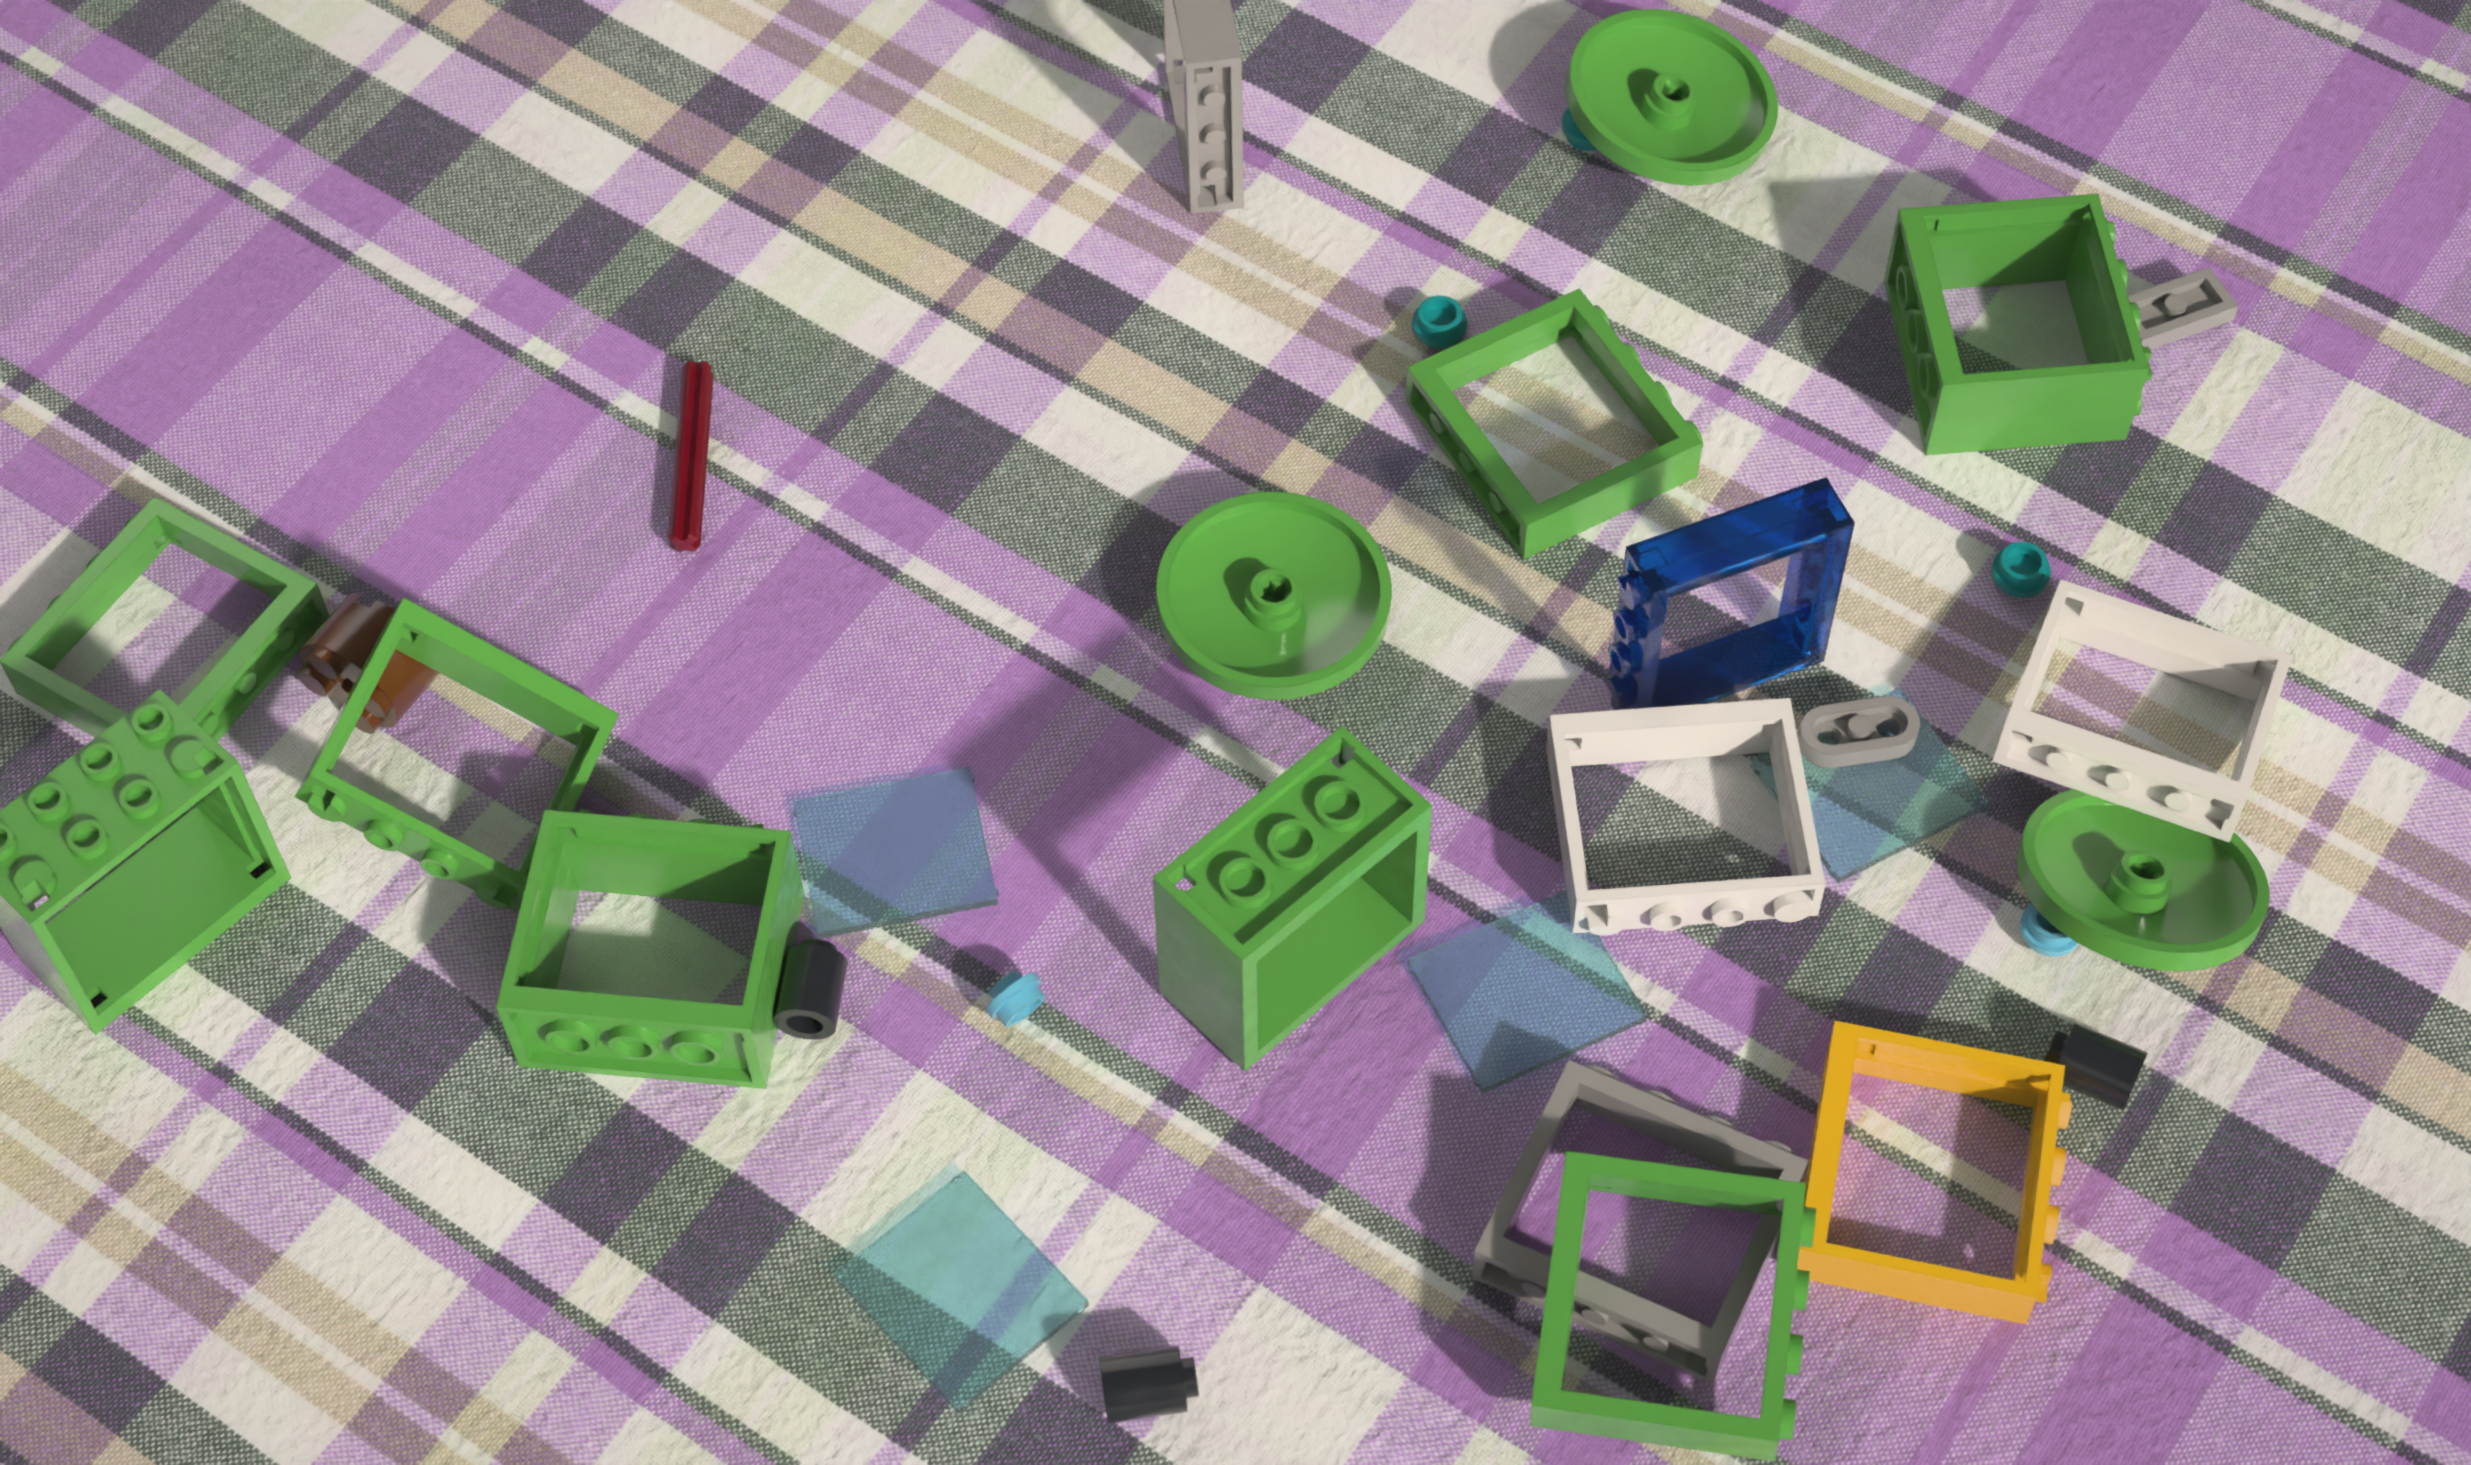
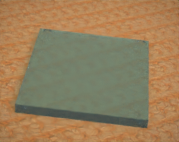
(1883, 805)
(894, 852)
(1525, 992)
(961, 1291)

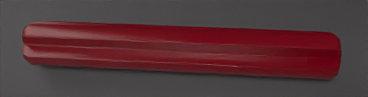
(690, 456)

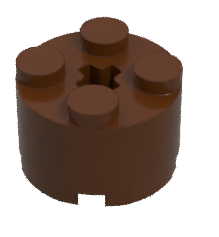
(339, 652)

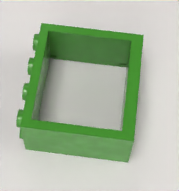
(2006, 246)
(1292, 897)
(161, 900)
(645, 1033)

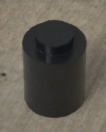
(811, 990)
(2097, 1064)
(1147, 1383)

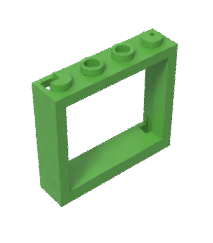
(1523, 521)
(235, 678)
(499, 679)
(1657, 1422)

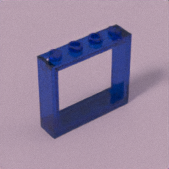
(1797, 523)

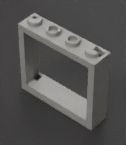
(1206, 100)
(1602, 1305)

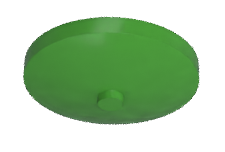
(1671, 97)
(1273, 595)
(2141, 884)

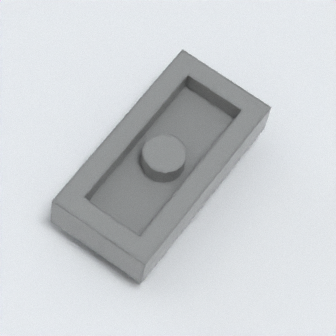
(2183, 308)

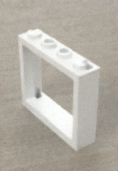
(1679, 734)
(2123, 771)

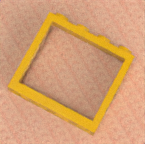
(1954, 1070)

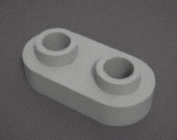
(1855, 731)

